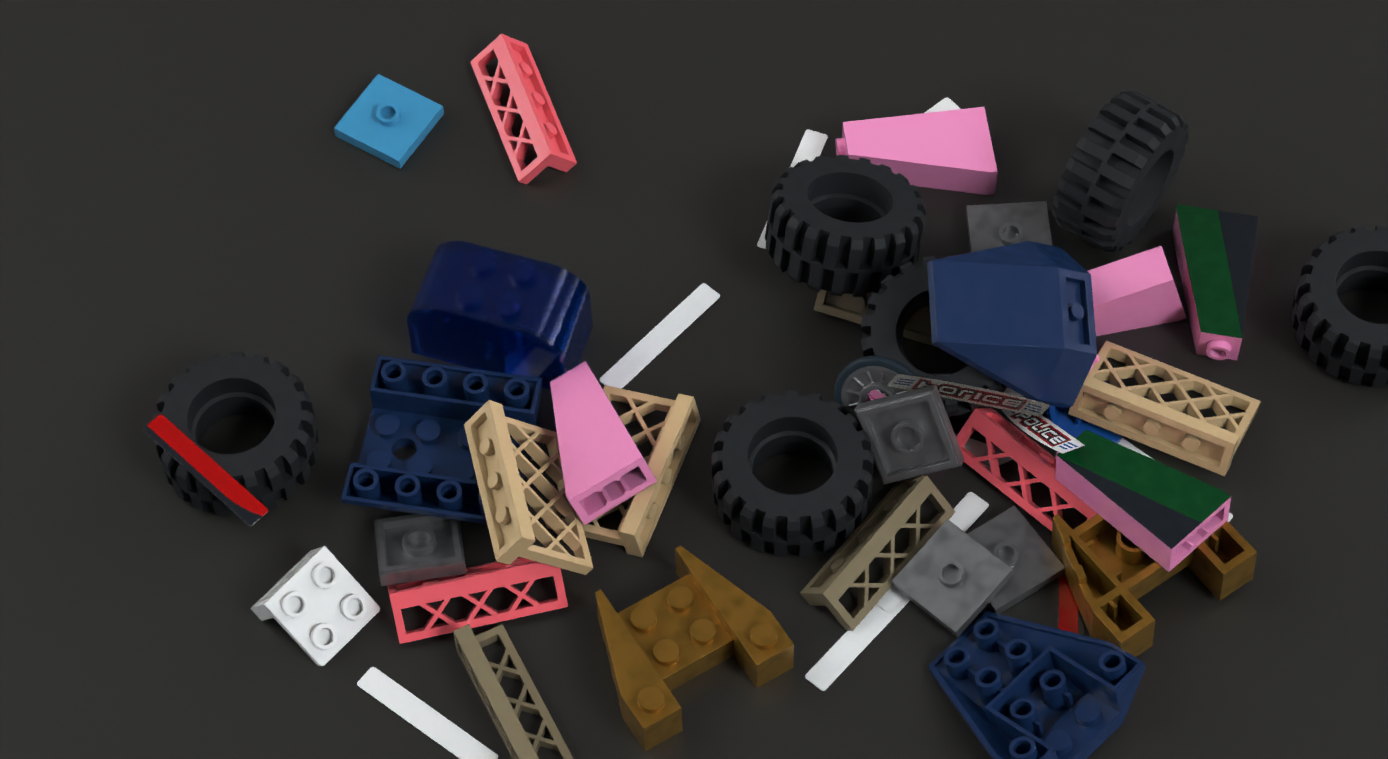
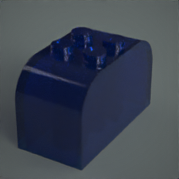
(500, 313)

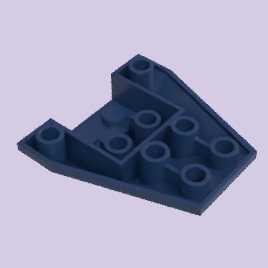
(1017, 317)
(1037, 687)

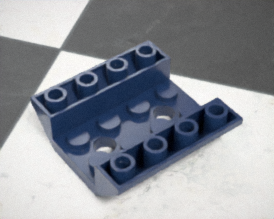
(427, 410)

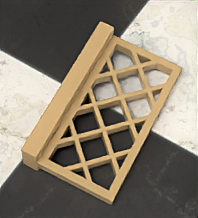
(1161, 422)
(664, 461)
(506, 493)

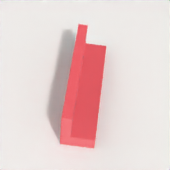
(526, 98)
(1030, 458)
(478, 579)

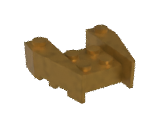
(1112, 573)
(680, 637)

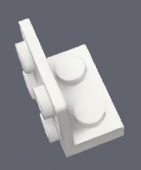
(318, 605)

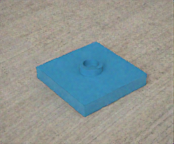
(389, 121)

